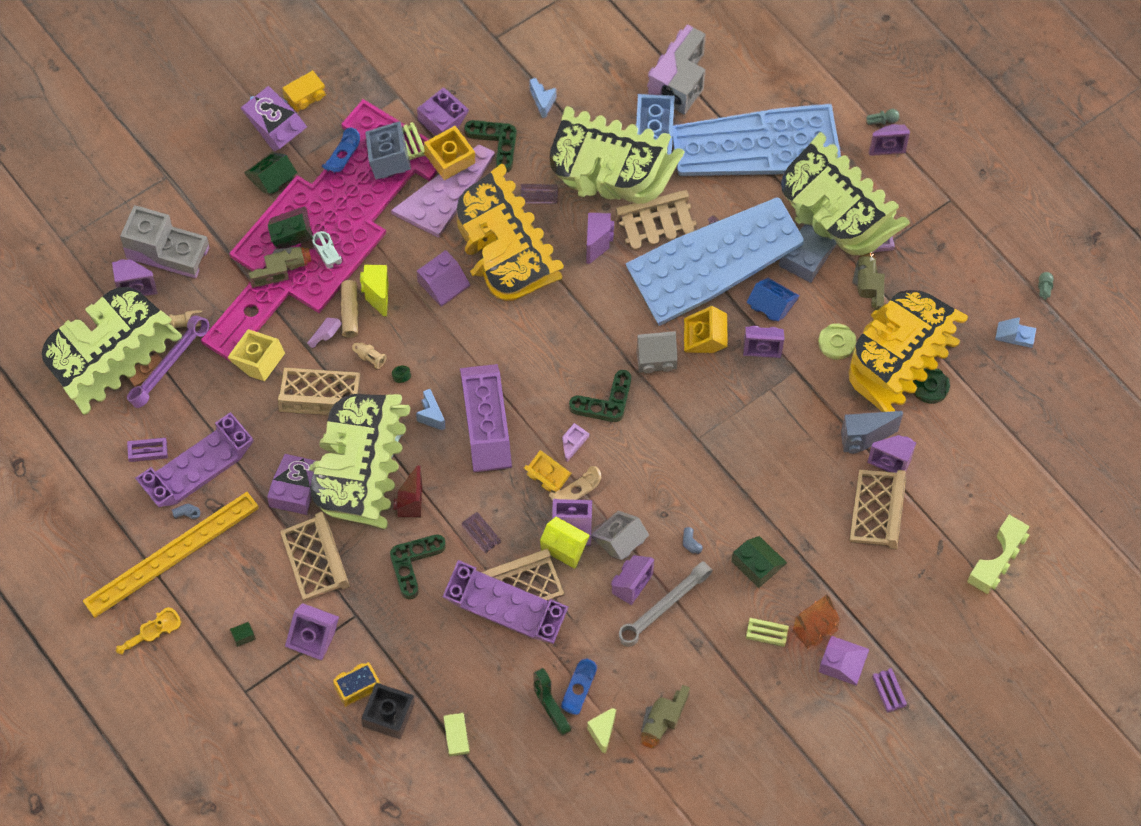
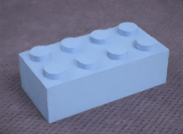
(656, 113)

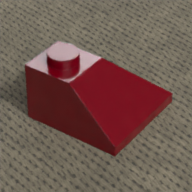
(410, 495)

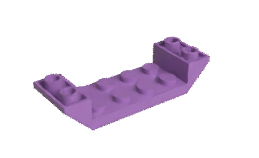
(486, 418)
(197, 464)
(504, 603)

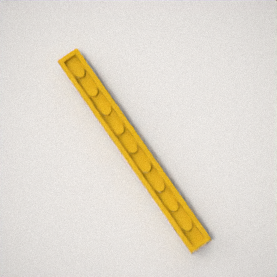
(170, 554)

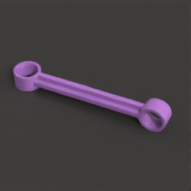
(139, 395)

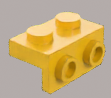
(547, 471)

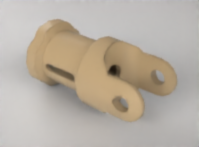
(180, 321)
(367, 352)

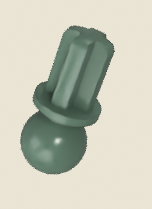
(891, 116)
(1045, 284)

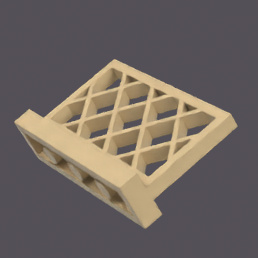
(317, 403)
(895, 508)
(331, 552)
(526, 564)

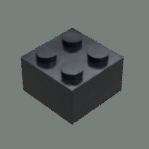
(388, 710)

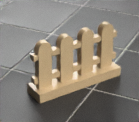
(661, 205)

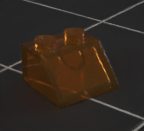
(816, 622)

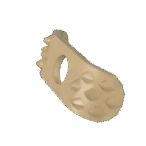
(587, 482)

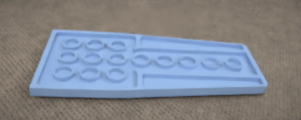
(752, 141)
(713, 259)

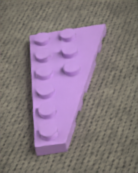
(437, 201)

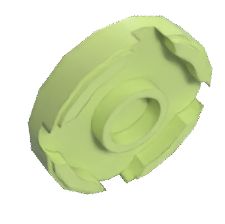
(837, 341)

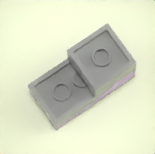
(677, 70)
(154, 242)

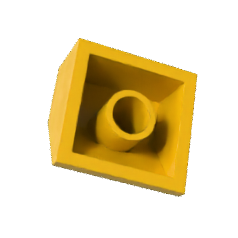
(705, 331)

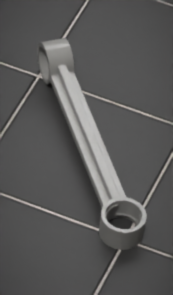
(697, 576)

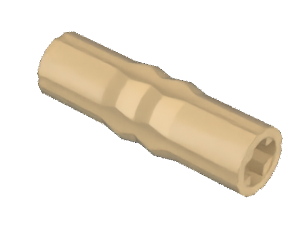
(349, 308)

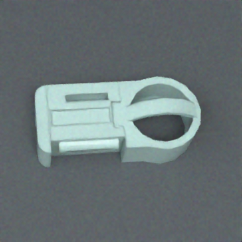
(327, 251)

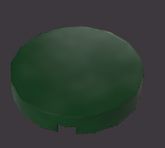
(934, 388)

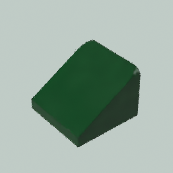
(242, 634)

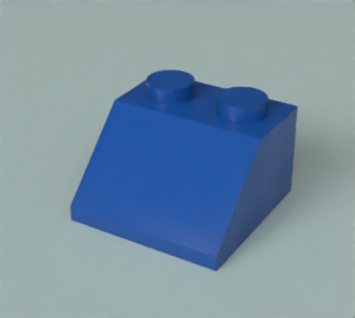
(772, 299)

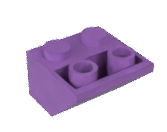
(441, 112)
(576, 513)

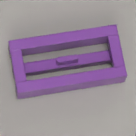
(151, 453)
(883, 675)

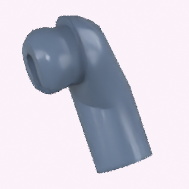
(187, 510)
(690, 543)

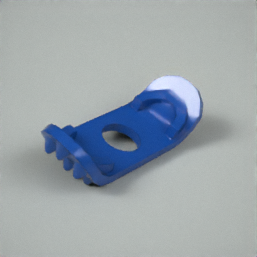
(348, 144)
(584, 676)

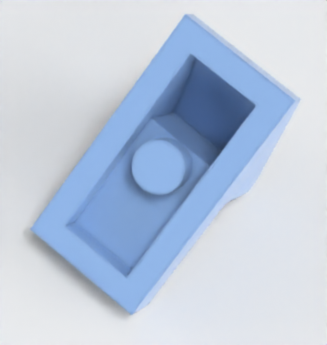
(543, 99)
(1013, 333)
(431, 414)

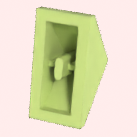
(601, 728)

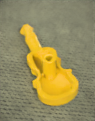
(166, 621)

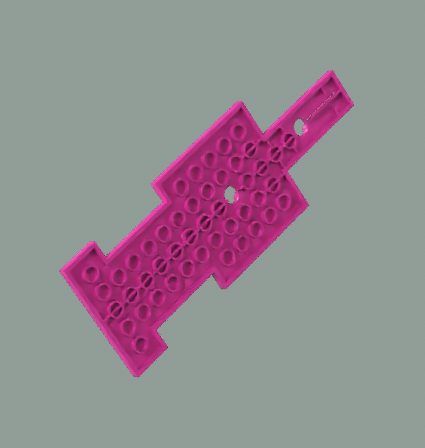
(336, 203)

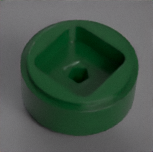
(401, 374)

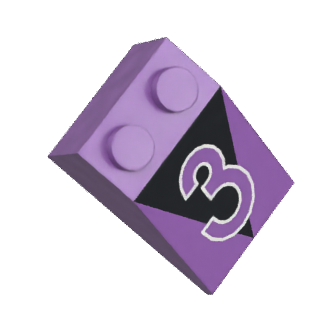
(273, 118)
(292, 485)

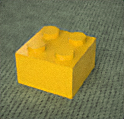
(449, 153)

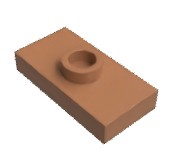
(144, 371)

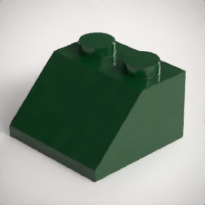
(271, 172)
(290, 228)
(757, 560)

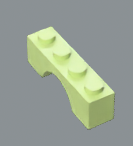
(987, 572)

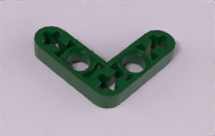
(499, 135)
(612, 404)
(405, 561)
(542, 689)

